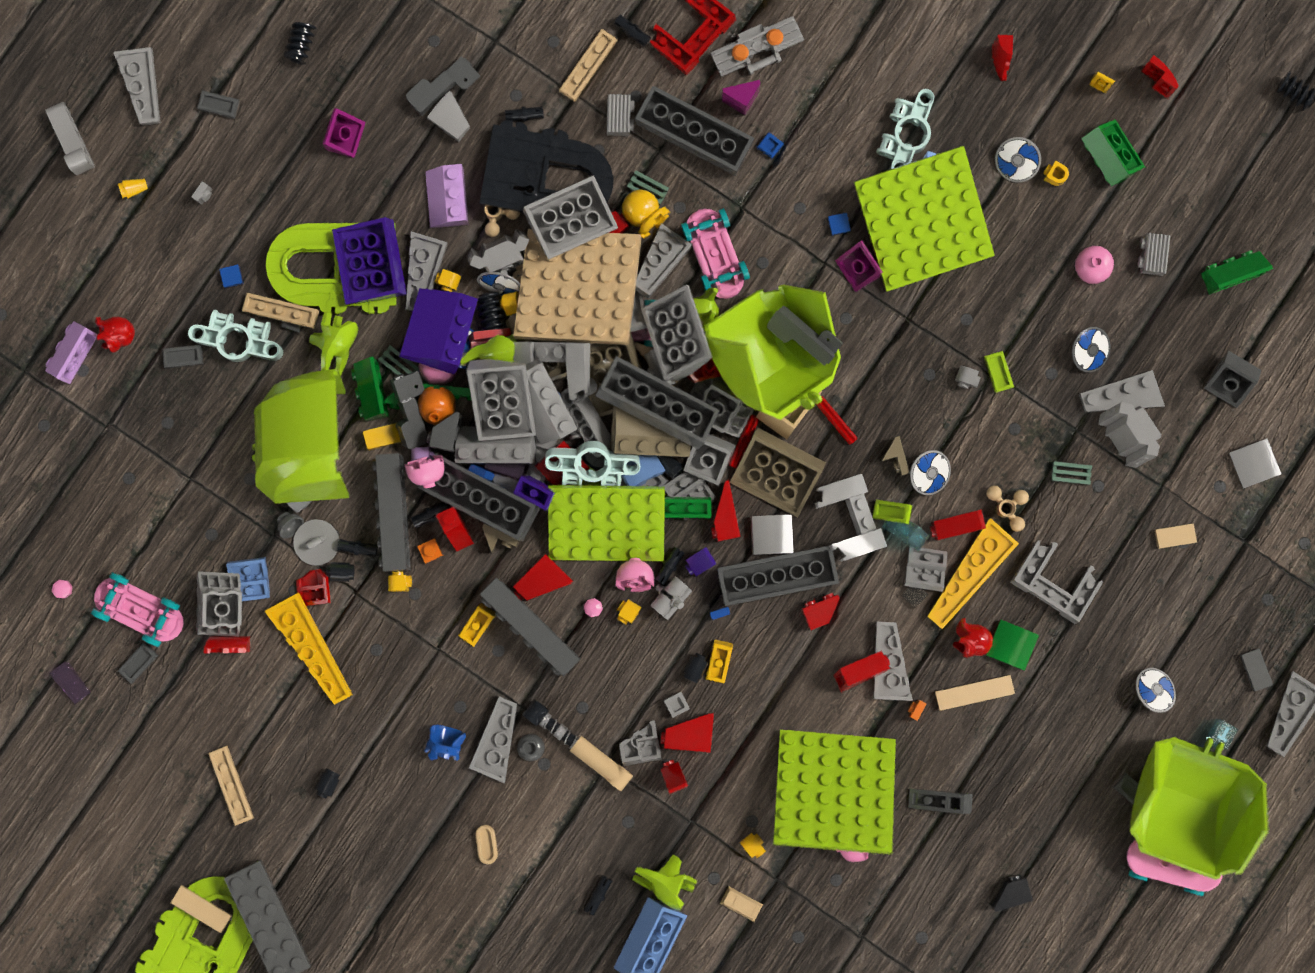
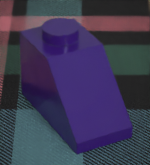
(534, 492)
(700, 562)

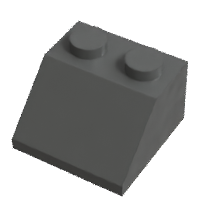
(1233, 379)
(445, 434)

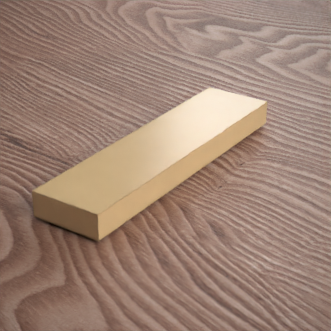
(588, 65)
(280, 310)
(974, 692)
(231, 785)

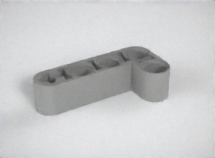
(75, 151)
(586, 417)

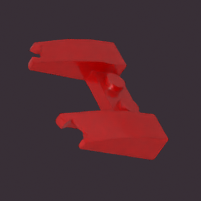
(686, 56)

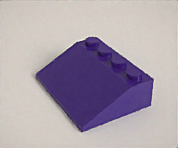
(369, 261)
(438, 329)

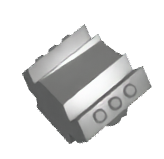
(501, 253)
(733, 412)
(1131, 433)
(218, 604)

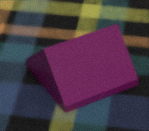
(741, 96)
(343, 133)
(859, 266)

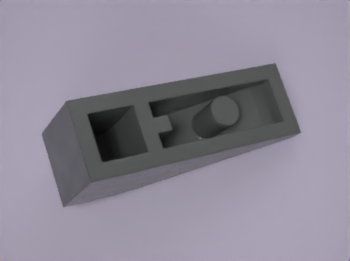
(940, 801)

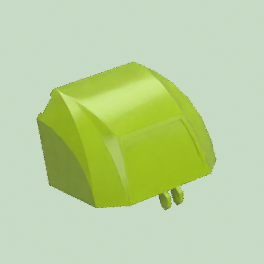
(762, 367)
(299, 439)
(1199, 808)

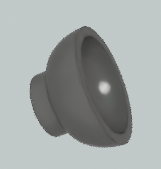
(289, 524)
(530, 747)

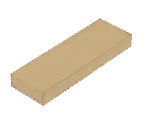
(201, 909)

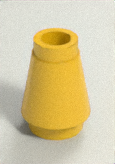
(132, 187)

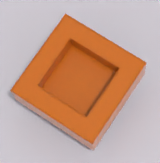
(430, 551)
(916, 709)

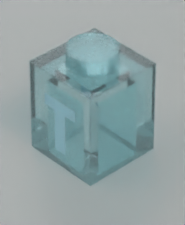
(1222, 732)

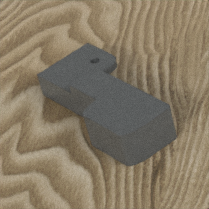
(427, 94)
(789, 326)
(411, 427)

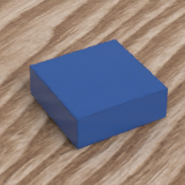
(770, 145)
(839, 224)
(231, 276)
(481, 472)
(719, 613)

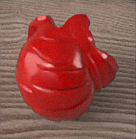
(116, 332)
(973, 639)

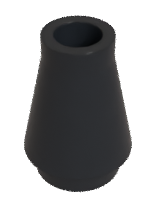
(672, 467)

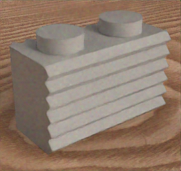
(619, 115)
(1154, 254)

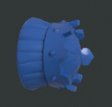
(444, 742)

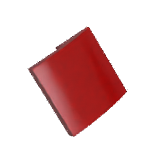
(1159, 72)

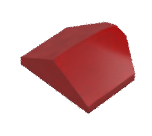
(314, 588)

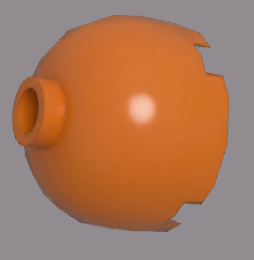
(436, 405)

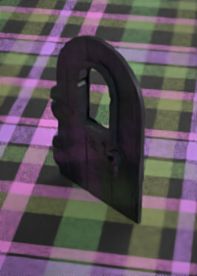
(523, 159)

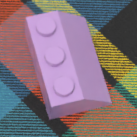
(446, 196)
(70, 352)

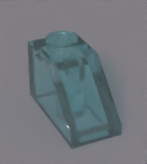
(908, 533)

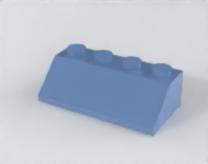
(650, 939)

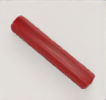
(836, 421)
(743, 441)

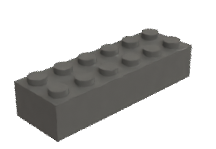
(694, 130)
(657, 403)
(484, 500)
(392, 512)
(777, 576)
(530, 626)
(267, 920)

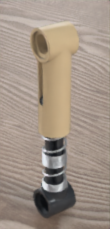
(579, 746)

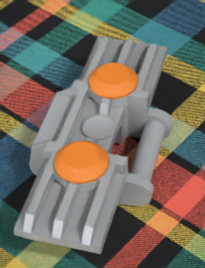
(752, 41)

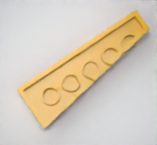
(979, 563)
(302, 633)

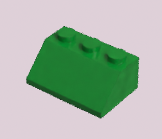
(1112, 152)
(1235, 271)
(370, 389)

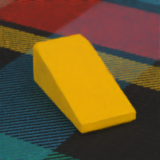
(1101, 82)
(381, 437)
(477, 624)
(719, 661)

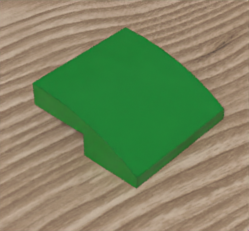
(1013, 645)

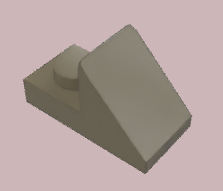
(896, 451)
(493, 536)

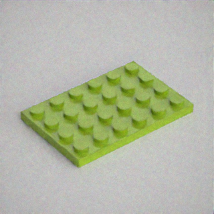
(606, 523)

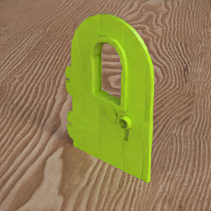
(312, 292)
(181, 953)

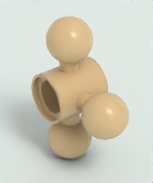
(492, 228)
(1020, 497)

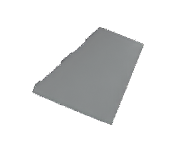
(449, 117)
(641, 746)

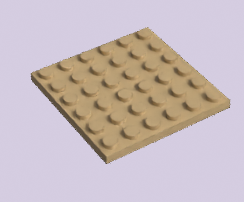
(579, 293)

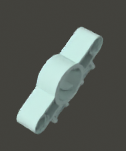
(911, 113)
(216, 332)
(573, 473)

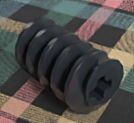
(298, 42)
(1297, 91)
(489, 311)

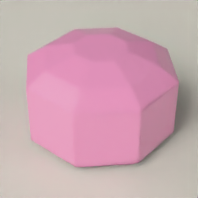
(62, 589)
(593, 607)

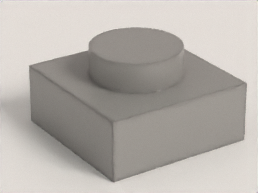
(202, 193)
(676, 704)

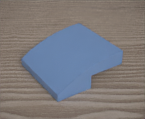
(649, 468)
(252, 577)

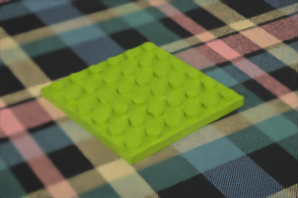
(924, 218)
(835, 792)

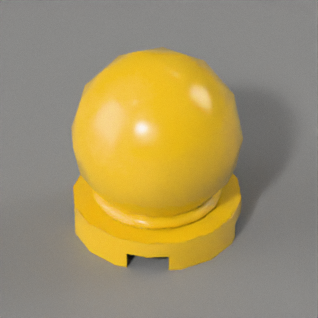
(643, 211)

